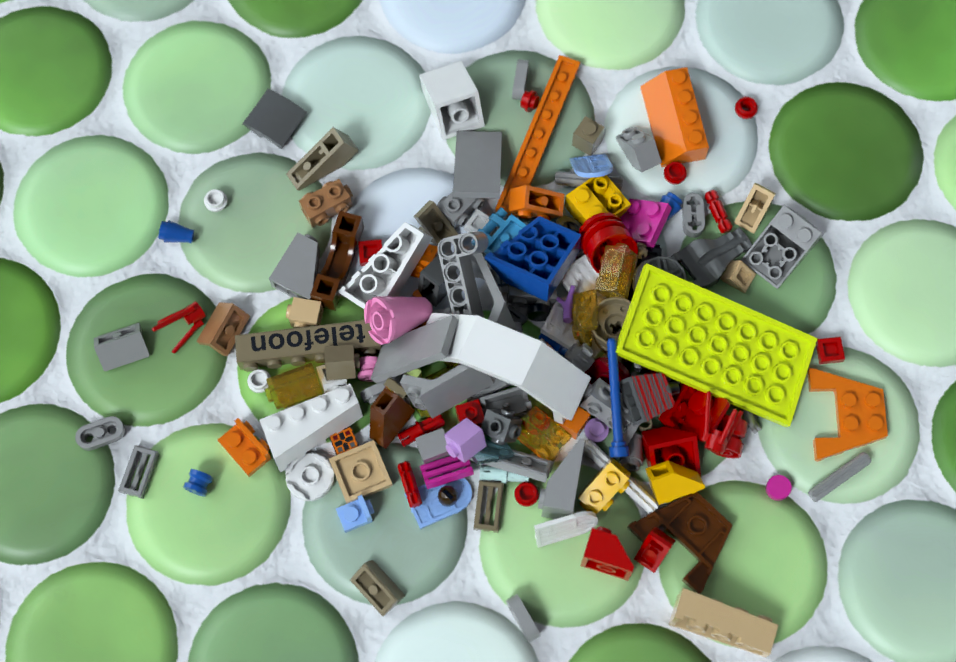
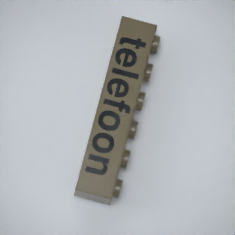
(301, 344)

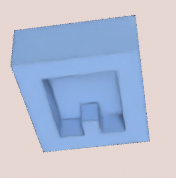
(355, 514)

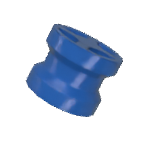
(198, 482)

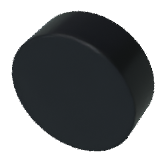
(538, 312)

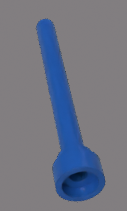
(618, 446)

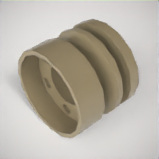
(610, 319)

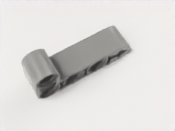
(466, 280)

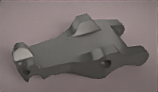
(709, 258)

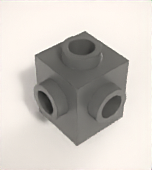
(502, 425)

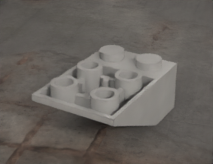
(782, 246)

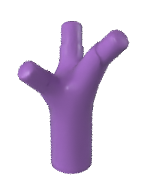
(567, 305)

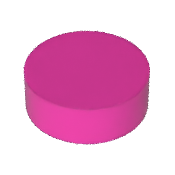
(778, 487)

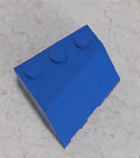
(536, 257)

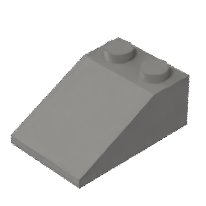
(561, 488)

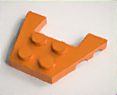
(858, 413)

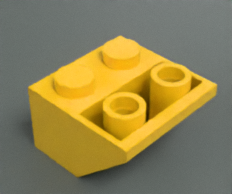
(595, 197)

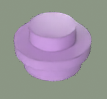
(596, 430)

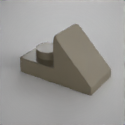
(434, 222)

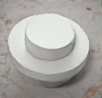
(215, 200)
(257, 380)

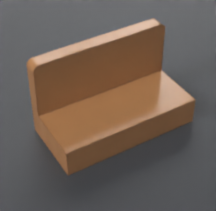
(222, 327)

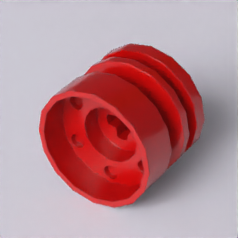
(601, 231)

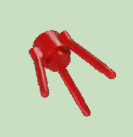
(191, 314)
(718, 440)

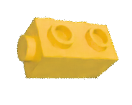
(604, 486)

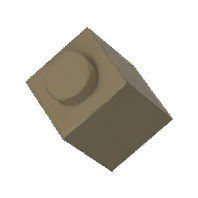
(588, 136)
(341, 362)

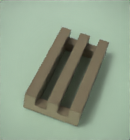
(486, 527)

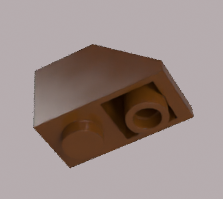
(388, 417)

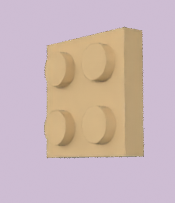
(360, 472)

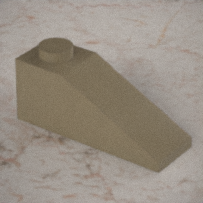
(322, 159)

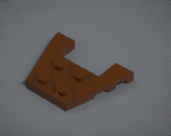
(695, 527)

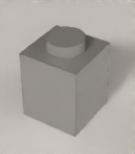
(432, 446)

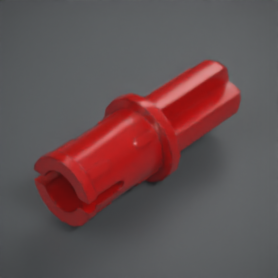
(419, 429)

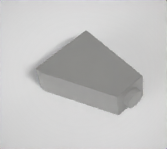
(297, 267)

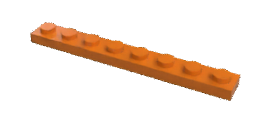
(540, 129)

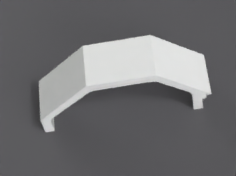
(517, 361)

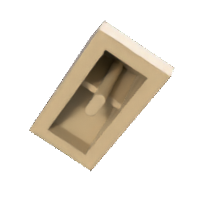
(755, 208)

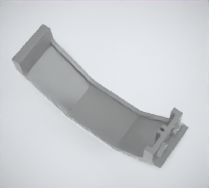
(462, 381)

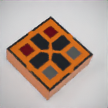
(344, 440)

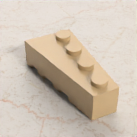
(723, 623)

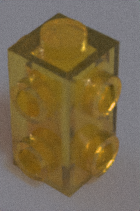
(616, 271)
(293, 386)

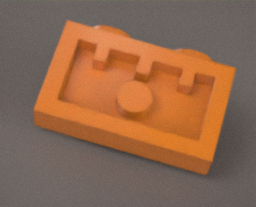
(245, 448)

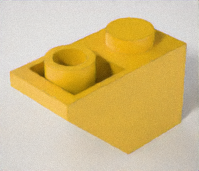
(672, 481)

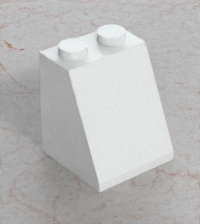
(452, 99)

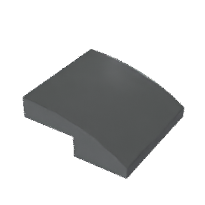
(274, 118)

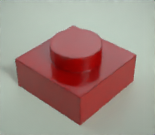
(368, 249)
(830, 350)

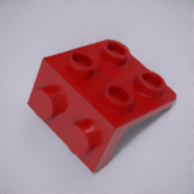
(682, 418)

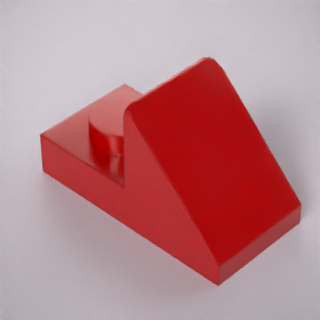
(654, 549)

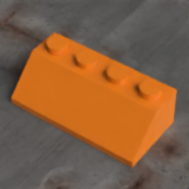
(675, 117)

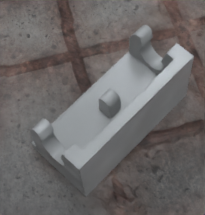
(512, 399)

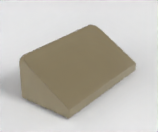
(377, 587)

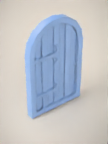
(592, 165)
(433, 511)

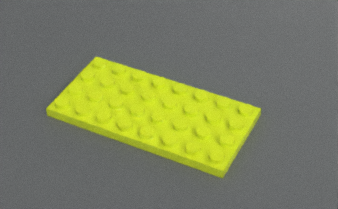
(715, 345)

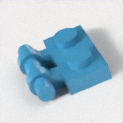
(507, 230)

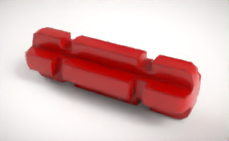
(718, 211)
(409, 484)

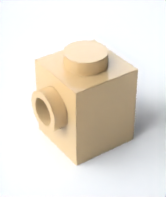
(304, 312)

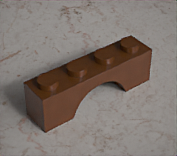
(343, 247)

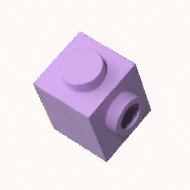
(465, 440)

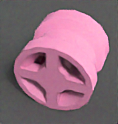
(366, 368)

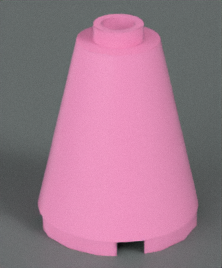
(395, 316)

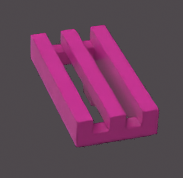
(445, 466)

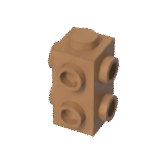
(326, 202)

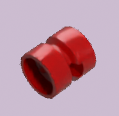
(735, 445)

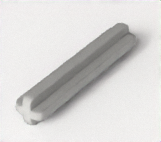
(573, 179)
(839, 477)

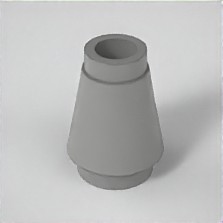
(635, 457)

